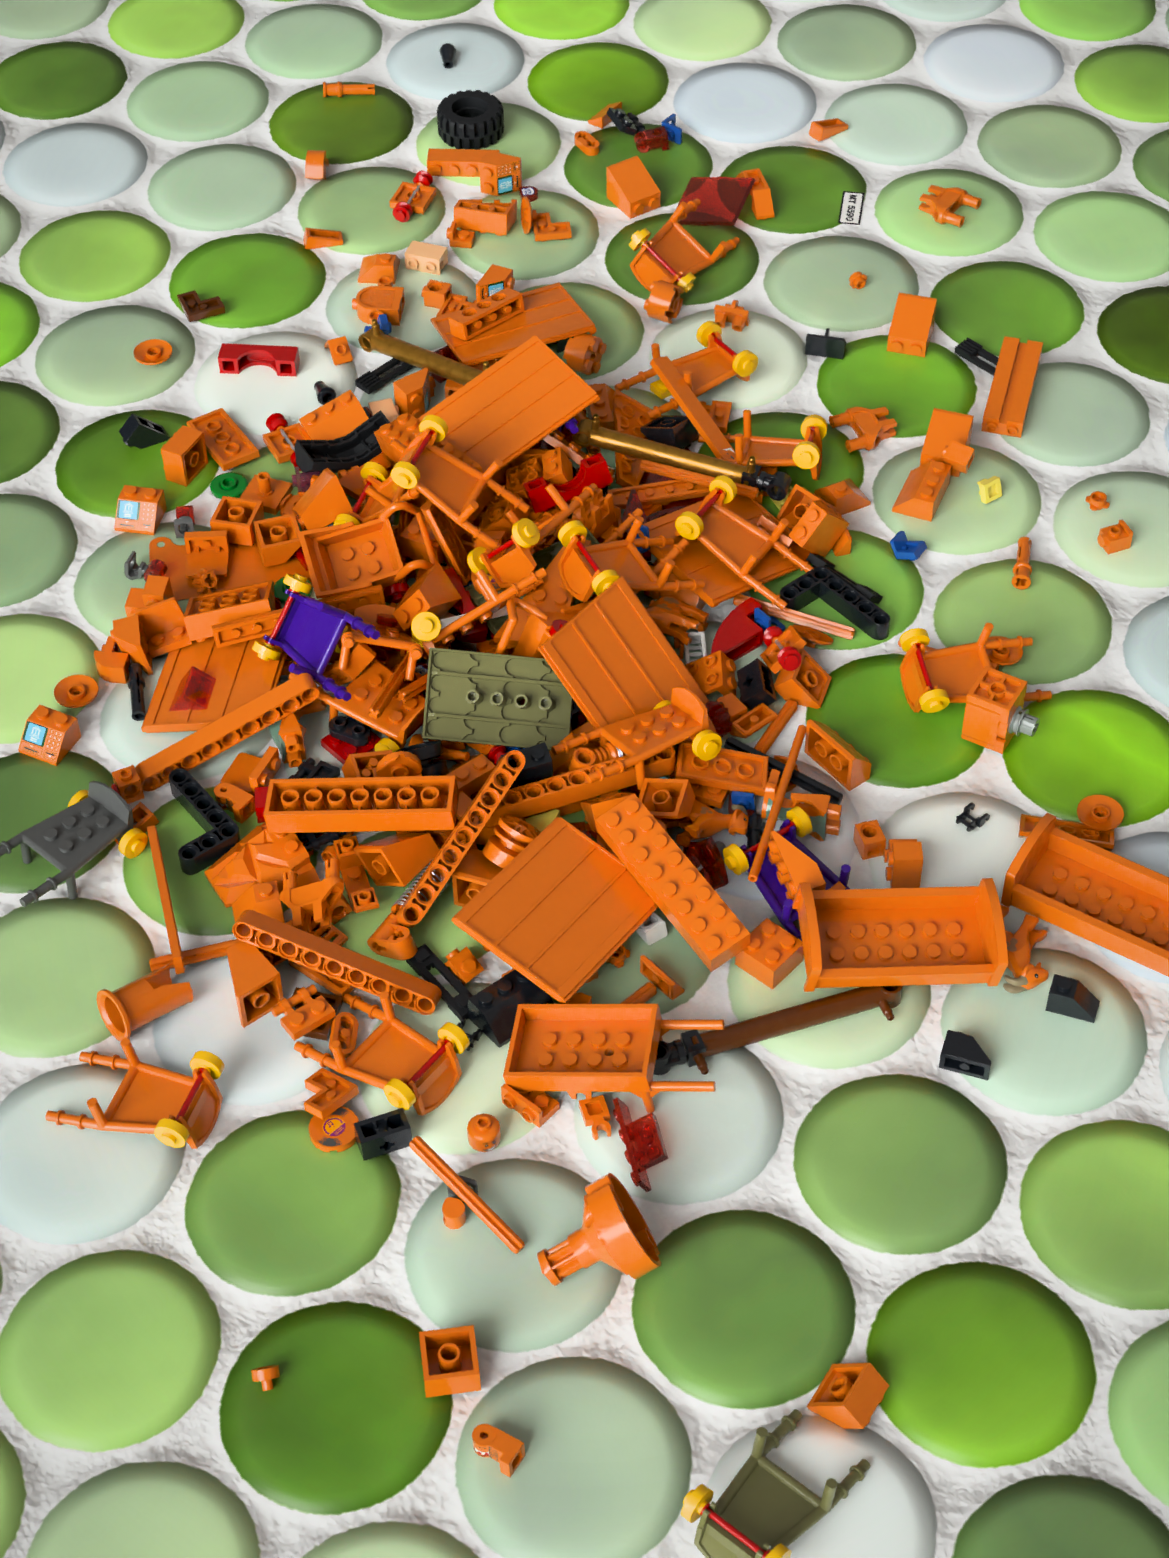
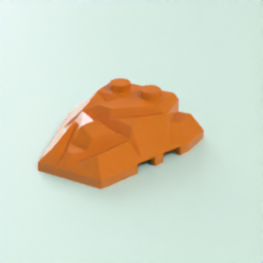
(258, 860)

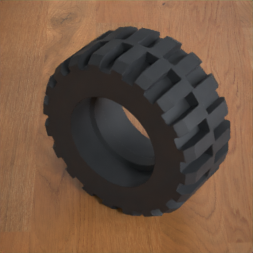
(470, 119)

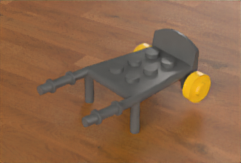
(77, 836)

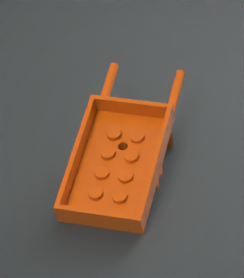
(594, 1049)

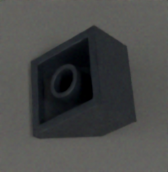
(671, 430)

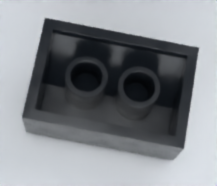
(496, 1006)

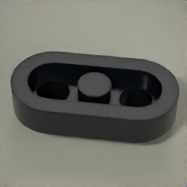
(349, 731)

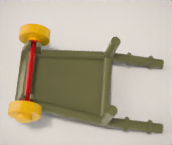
(762, 1504)

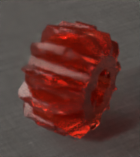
(719, 717)

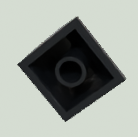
(537, 765)

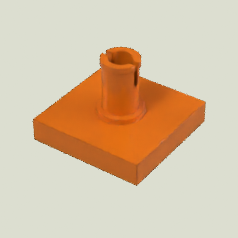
(268, 491)

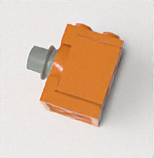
(996, 711)

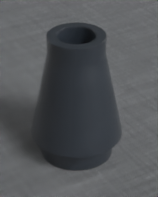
(448, 54)
(324, 392)

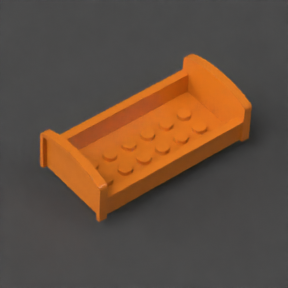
(1091, 894)
(902, 936)

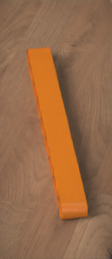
(228, 730)
(574, 787)
(452, 844)
(336, 961)

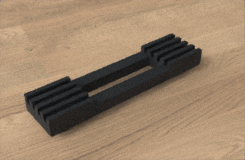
(970, 349)
(371, 381)
(819, 561)
(422, 964)

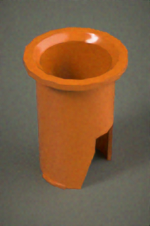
(141, 1002)

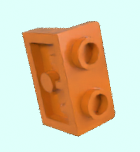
(532, 1105)

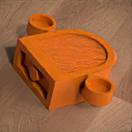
(380, 300)

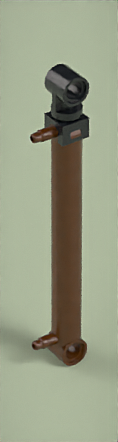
(695, 1046)

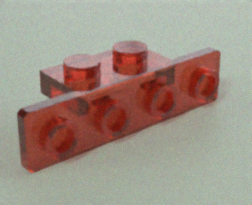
(642, 1142)

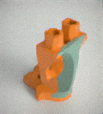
(289, 734)
(823, 814)

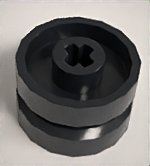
(426, 752)

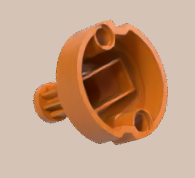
(609, 1233)

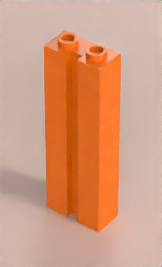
(1012, 387)

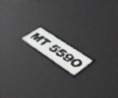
(851, 208)

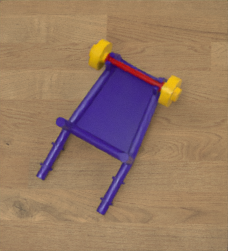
(310, 633)
(741, 860)

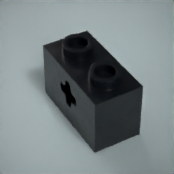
(756, 684)
(383, 1134)

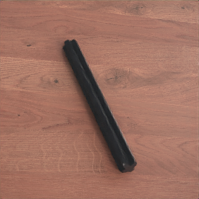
(797, 778)

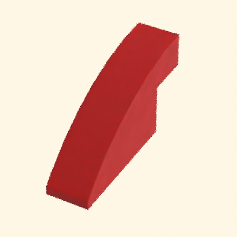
(739, 632)

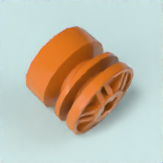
(511, 838)

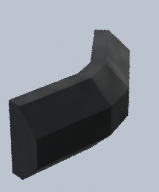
(343, 452)

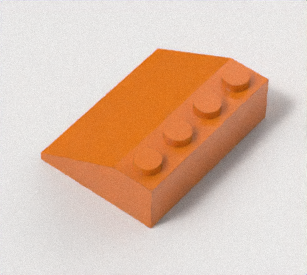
(226, 606)

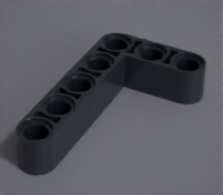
(840, 596)
(220, 829)

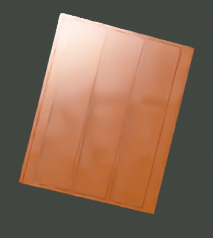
(548, 314)
(513, 404)
(702, 564)
(616, 658)
(238, 676)
(558, 910)

